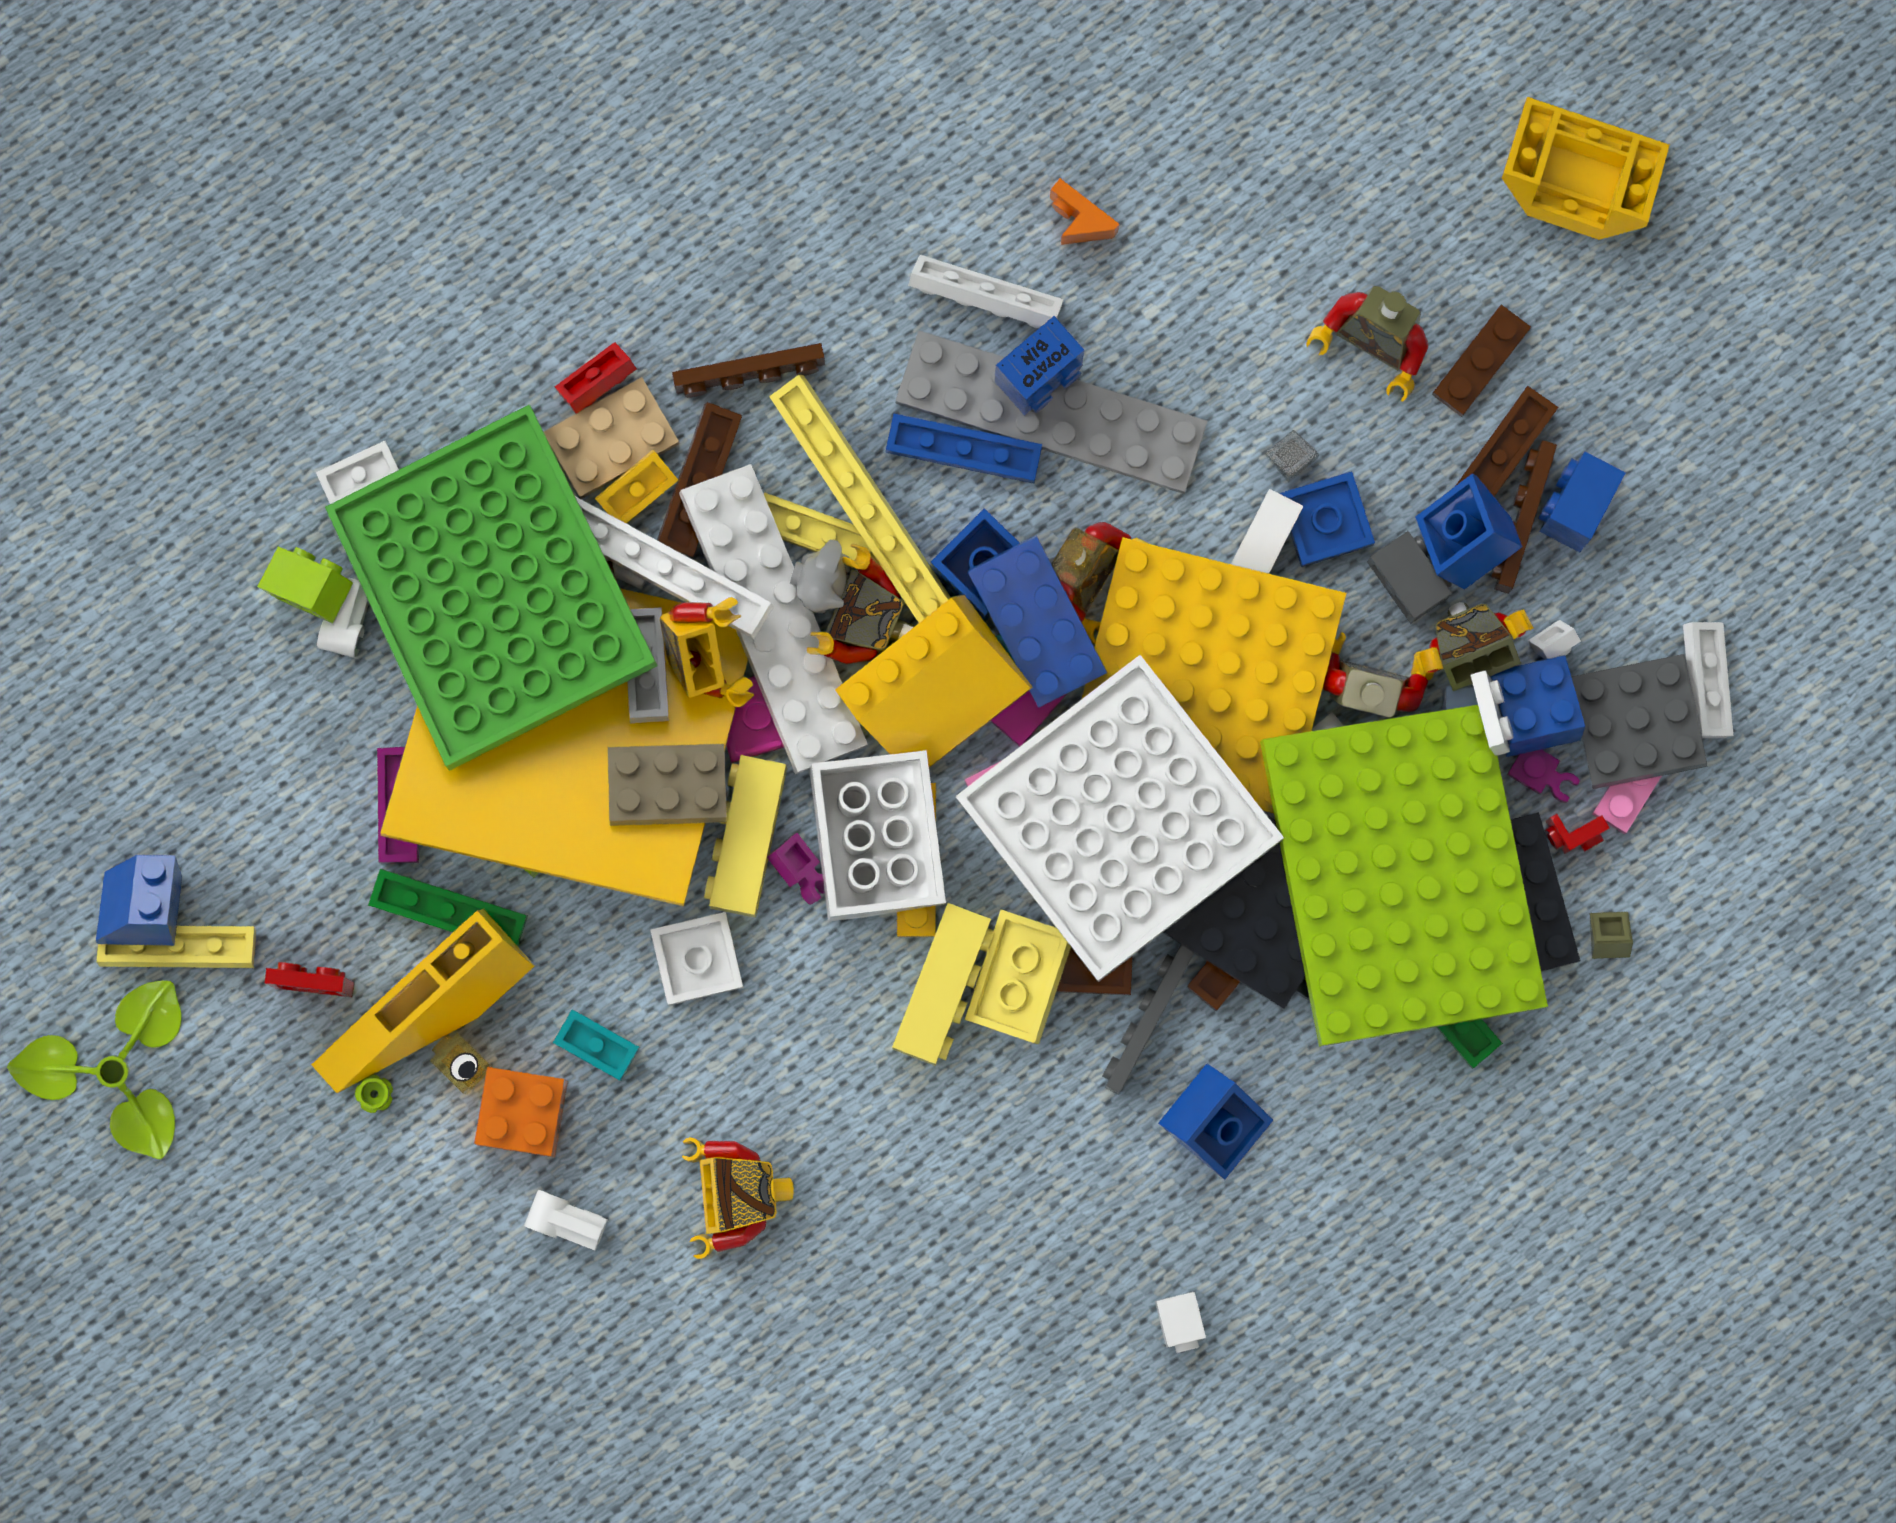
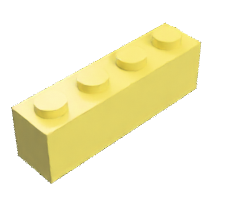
(746, 836)
(941, 985)

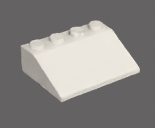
(877, 835)

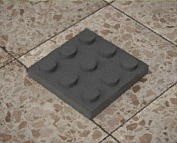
(1639, 721)

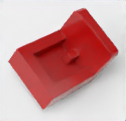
(1585, 836)

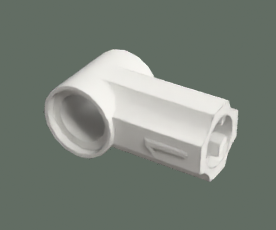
(348, 625)
(558, 1218)

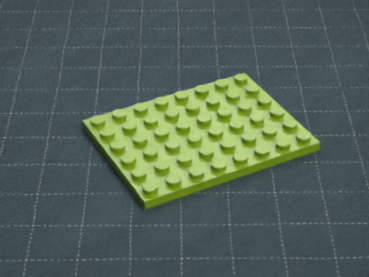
(1402, 875)

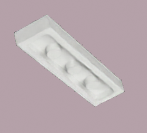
(984, 292)

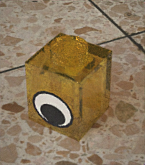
(460, 1062)

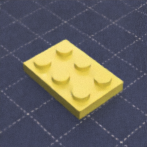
(1019, 977)

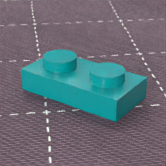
(596, 1045)

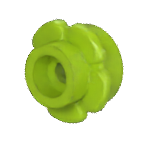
(384, 1097)

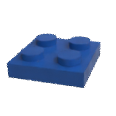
(1330, 520)

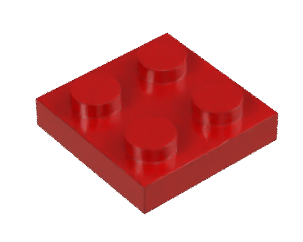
(295, 978)

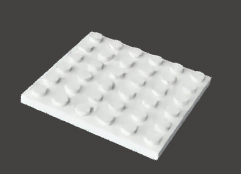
(1119, 818)

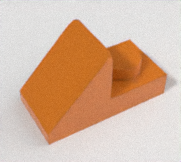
(1089, 221)

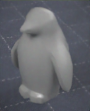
(821, 578)

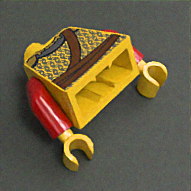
(694, 650)
(736, 1193)

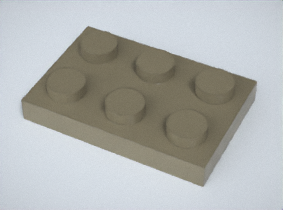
(667, 784)

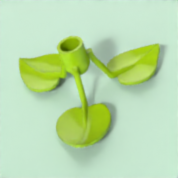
(143, 1122)

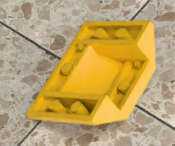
(1582, 171)

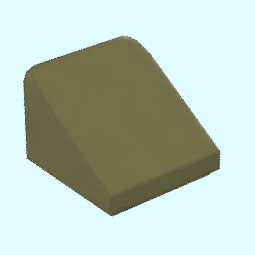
(1610, 935)

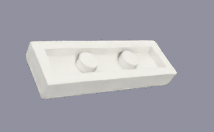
(1709, 677)

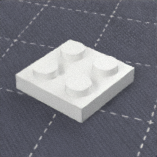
(696, 958)

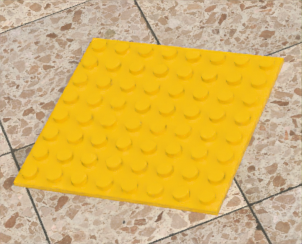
(547, 792)

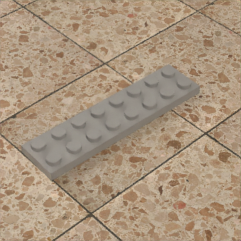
(1077, 423)

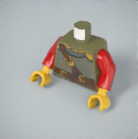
(1380, 326)
(867, 617)
(1473, 642)
(1373, 688)

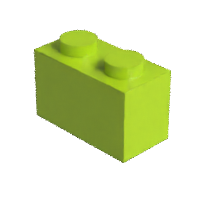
(305, 583)

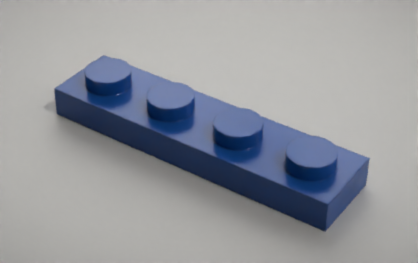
(963, 448)

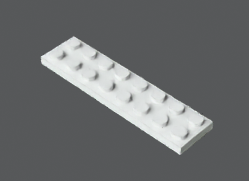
(797, 686)

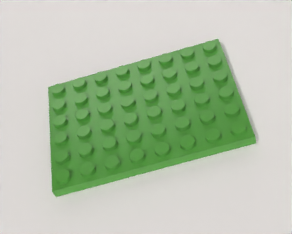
(490, 587)

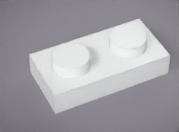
(357, 471)
(1488, 697)

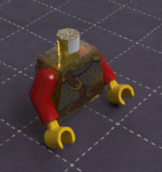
(1086, 564)

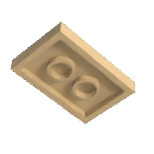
(610, 437)

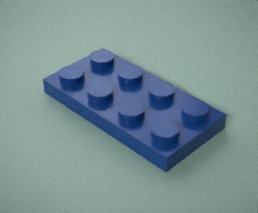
(1037, 621)

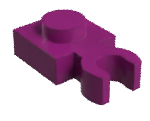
(1538, 770)
(796, 865)

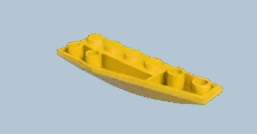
(431, 1001)

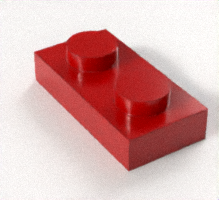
(595, 378)

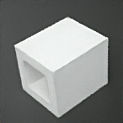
(1181, 1321)

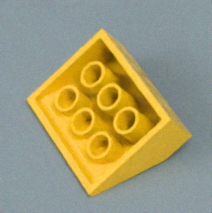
(935, 683)

